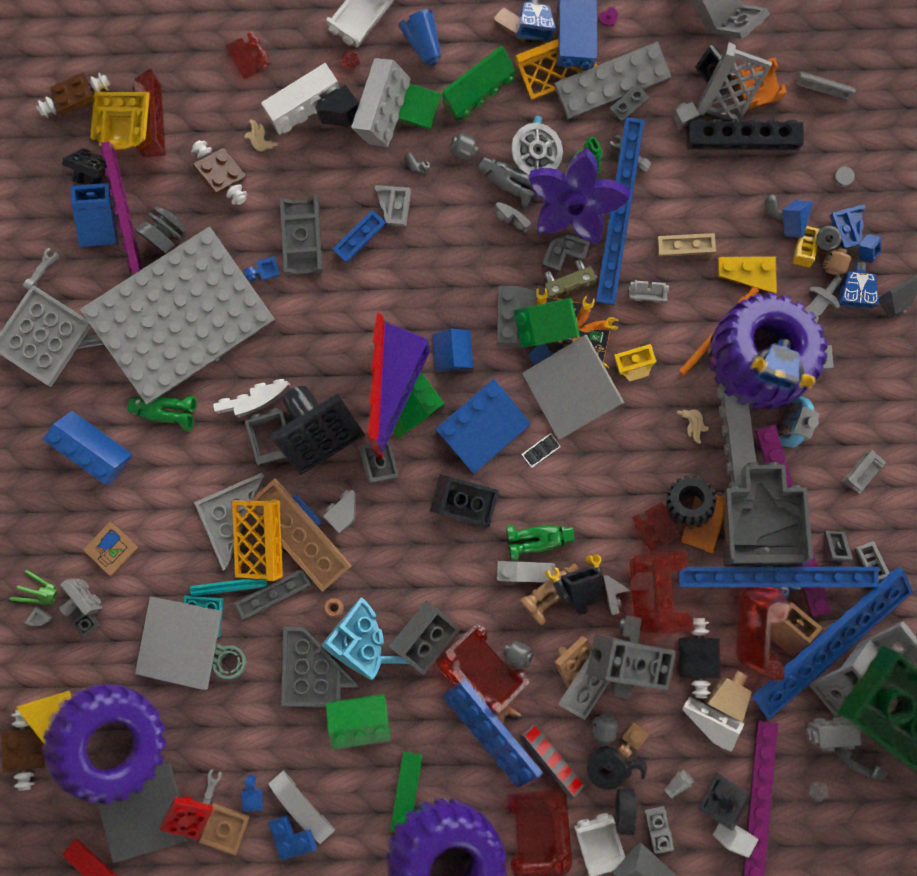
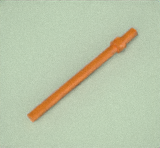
(704, 347)

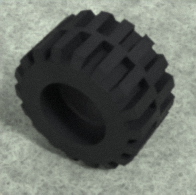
(694, 487)

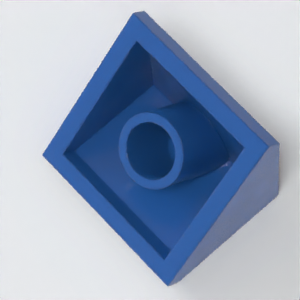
(452, 350)

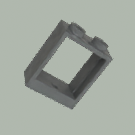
(257, 419)

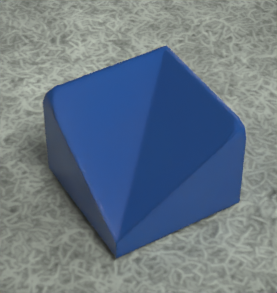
(870, 248)

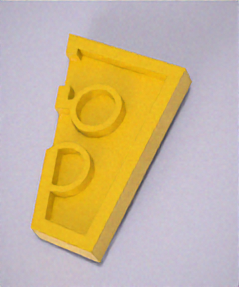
(750, 271)

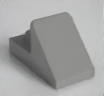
(611, 588)

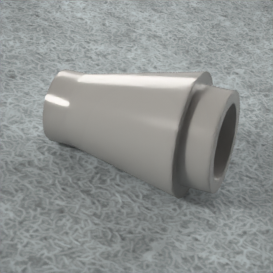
(680, 783)

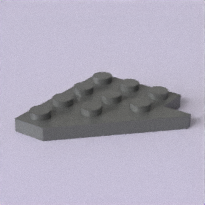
(309, 671)

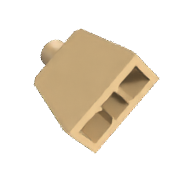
(731, 696)

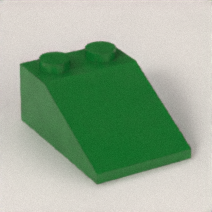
(546, 322)
(420, 406)

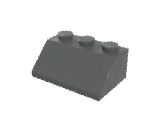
(510, 299)
(424, 637)
(642, 863)

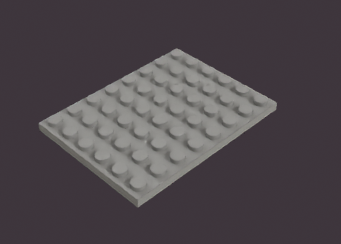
(177, 315)

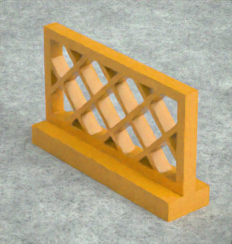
(538, 54)
(272, 540)

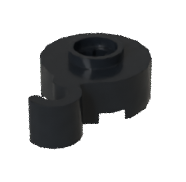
(617, 763)

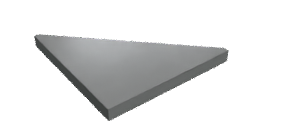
(218, 518)

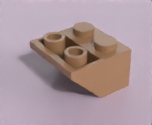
(795, 631)

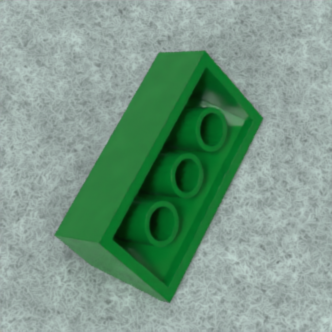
(478, 84)

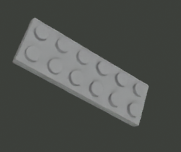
(612, 80)

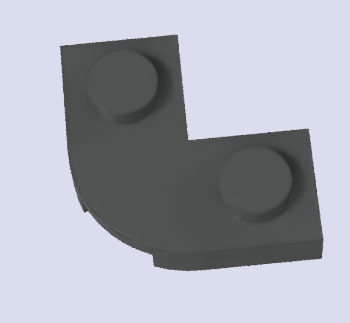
(563, 246)

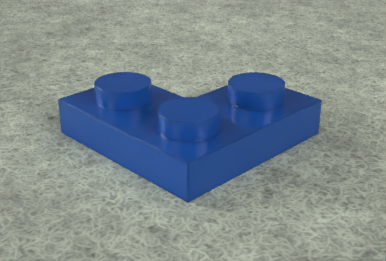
(287, 842)

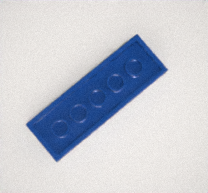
(491, 734)

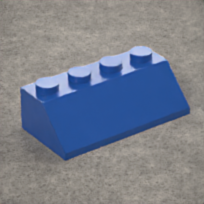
(88, 447)

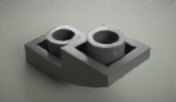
(82, 622)

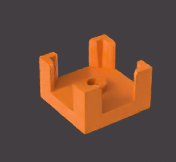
(769, 89)

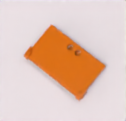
(707, 535)

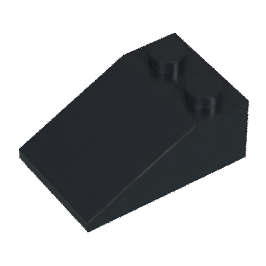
(464, 500)

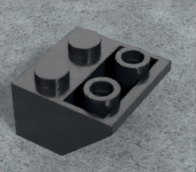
(338, 108)

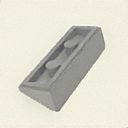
(825, 86)

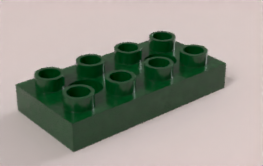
(869, 702)

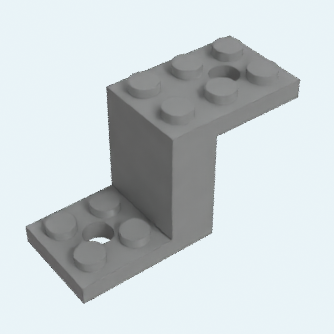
(730, 17)
(856, 664)

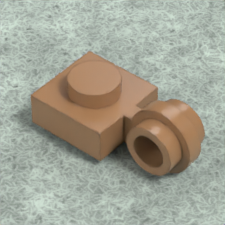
(634, 737)

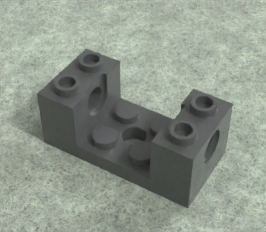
(618, 659)

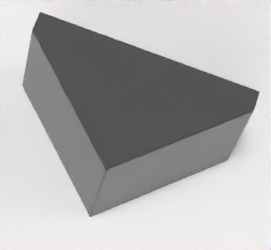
(836, 547)

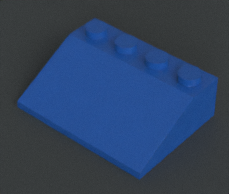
(483, 426)

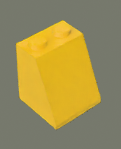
(39, 711)

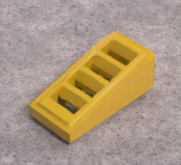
(803, 257)

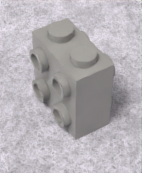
(832, 734)

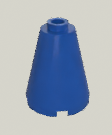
(422, 35)

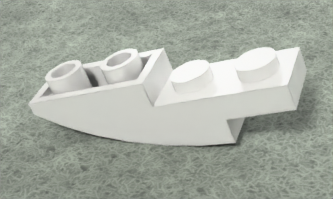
(261, 397)

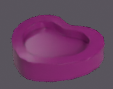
(609, 17)

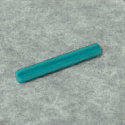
(227, 586)

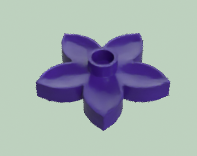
(576, 197)

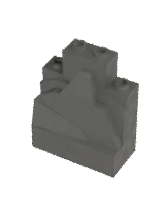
(766, 520)

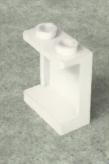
(599, 844)

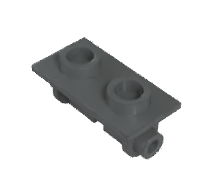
(629, 103)

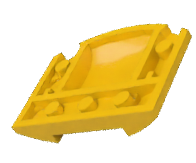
(120, 118)

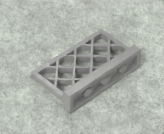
(720, 75)

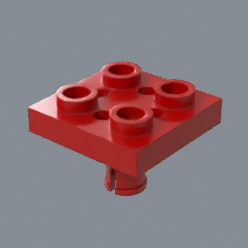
(186, 813)

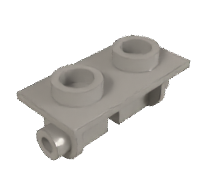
(657, 293)

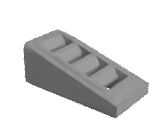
(882, 567)

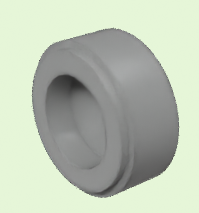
(844, 176)

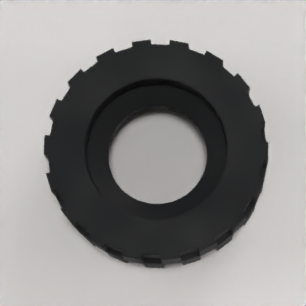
(625, 811)

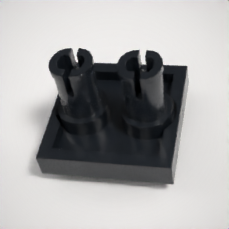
(87, 163)

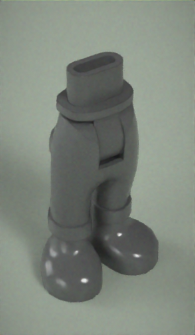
(501, 176)

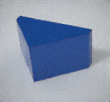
(796, 218)

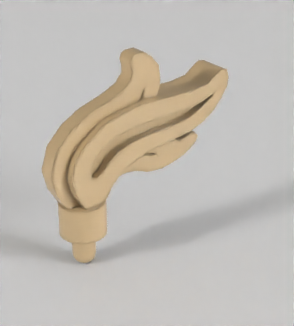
(257, 137)
(696, 424)

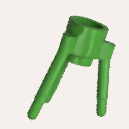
(45, 595)

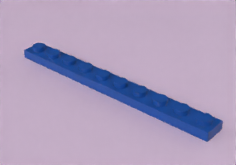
(619, 219)
(778, 577)

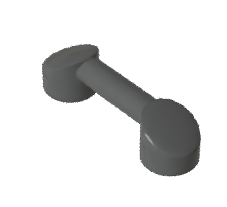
(875, 771)

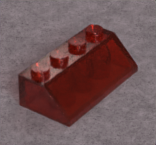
(155, 136)

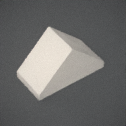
(737, 840)

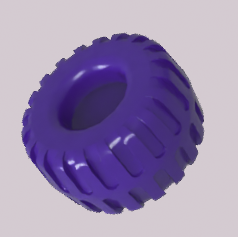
(734, 348)
(75, 723)
(443, 827)

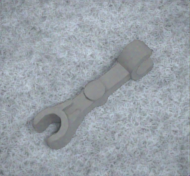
(643, 163)
(46, 261)
(211, 785)

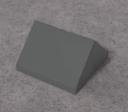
(378, 469)

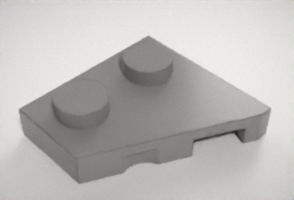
(394, 203)

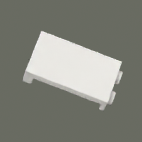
(356, 19)

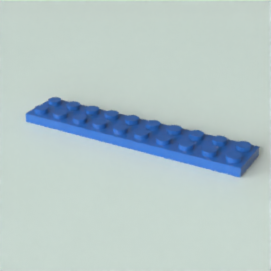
(834, 643)

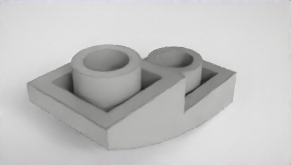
(508, 213)
(659, 830)

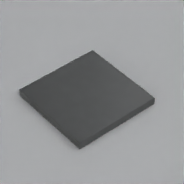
(134, 824)

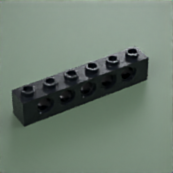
(736, 141)

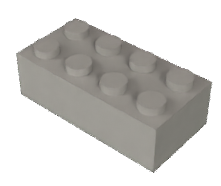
(381, 102)

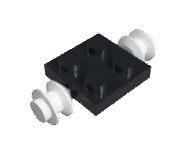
(700, 658)

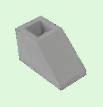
(342, 513)

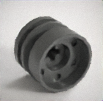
(161, 229)

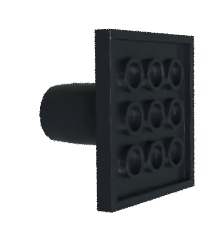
(315, 429)

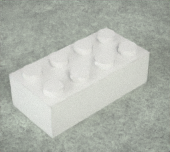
(299, 99)

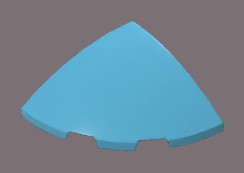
(357, 640)

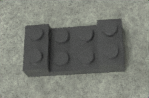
(301, 236)
(630, 628)

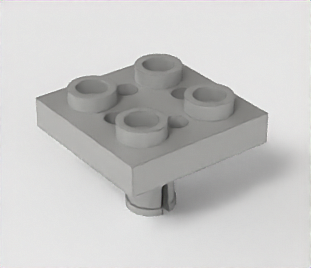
(80, 597)

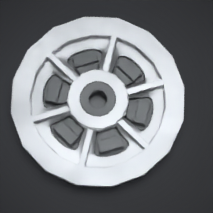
(536, 148)

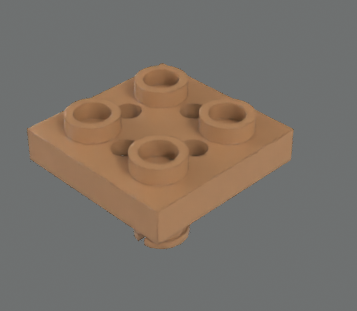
(572, 660)

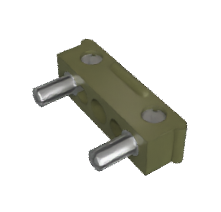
(571, 283)

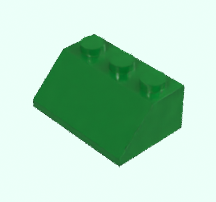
(358, 721)

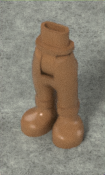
(544, 597)

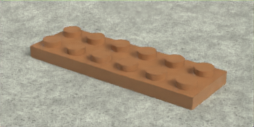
(304, 538)

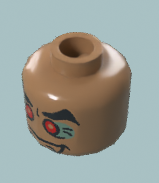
(837, 262)

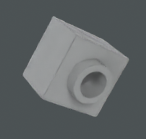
(684, 114)

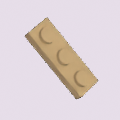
(686, 244)

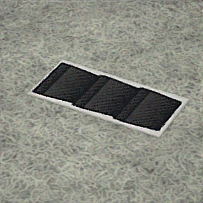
(541, 450)

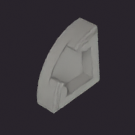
(38, 617)

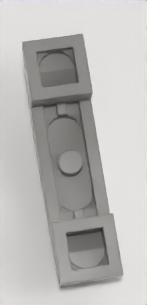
(300, 807)

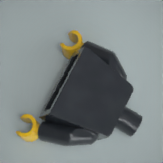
(581, 586)

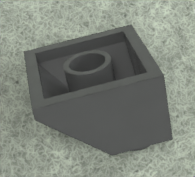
(899, 298)

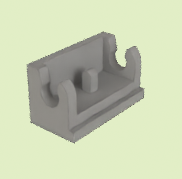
(864, 471)

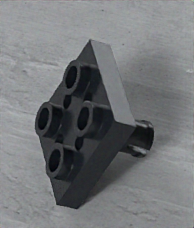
(718, 798)

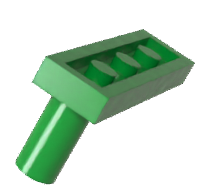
(406, 787)

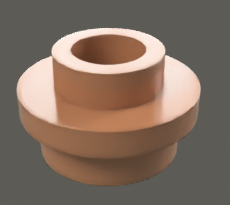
(327, 608)

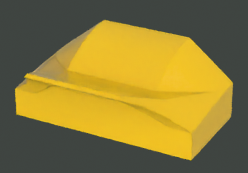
(635, 362)

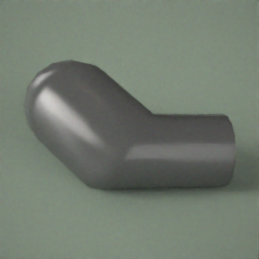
(415, 166)
(772, 207)

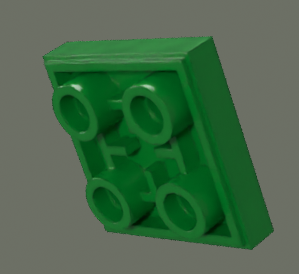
(419, 106)

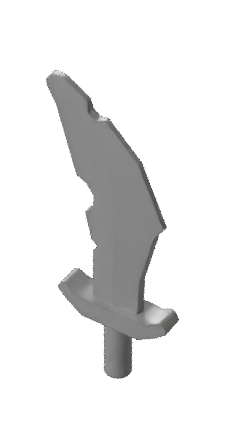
(823, 298)

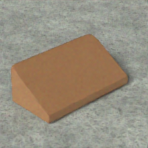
(508, 22)

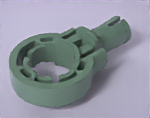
(225, 653)

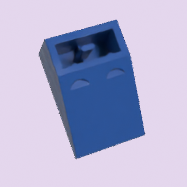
(94, 214)

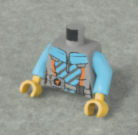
(798, 422)

